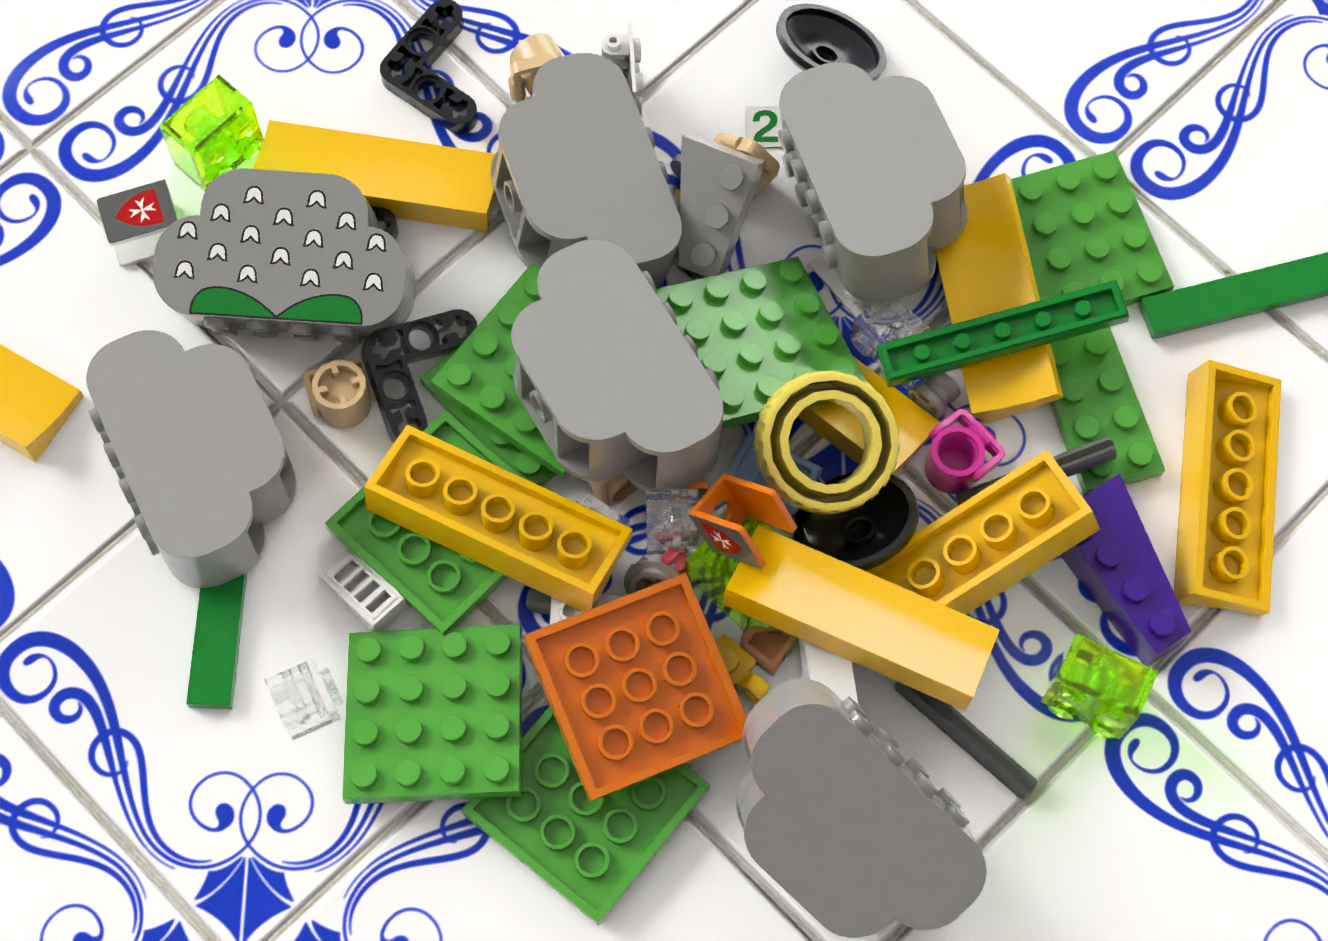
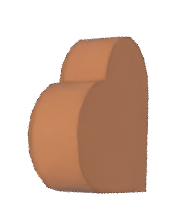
(767, 646)

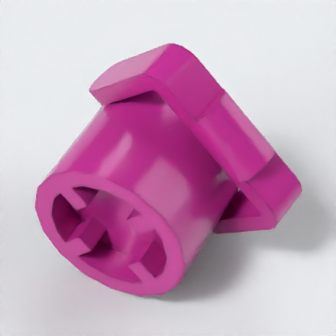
(959, 452)

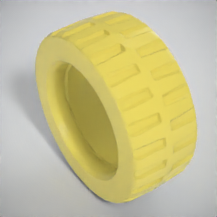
(773, 447)

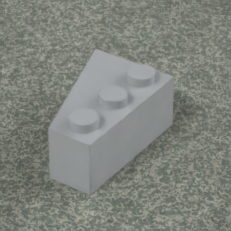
(713, 202)

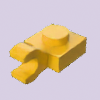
(739, 666)

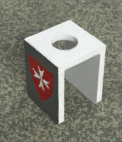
(137, 220)

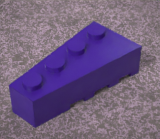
(1127, 577)

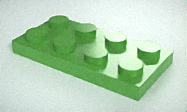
(1102, 404)

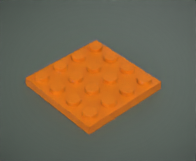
(637, 686)

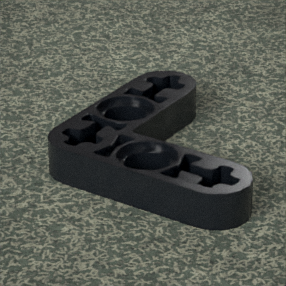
(417, 69)
(396, 365)

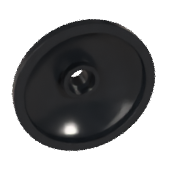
(823, 35)
(863, 534)

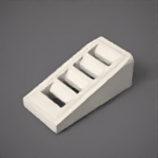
(385, 612)

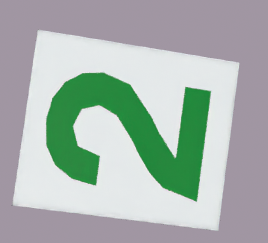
(763, 125)

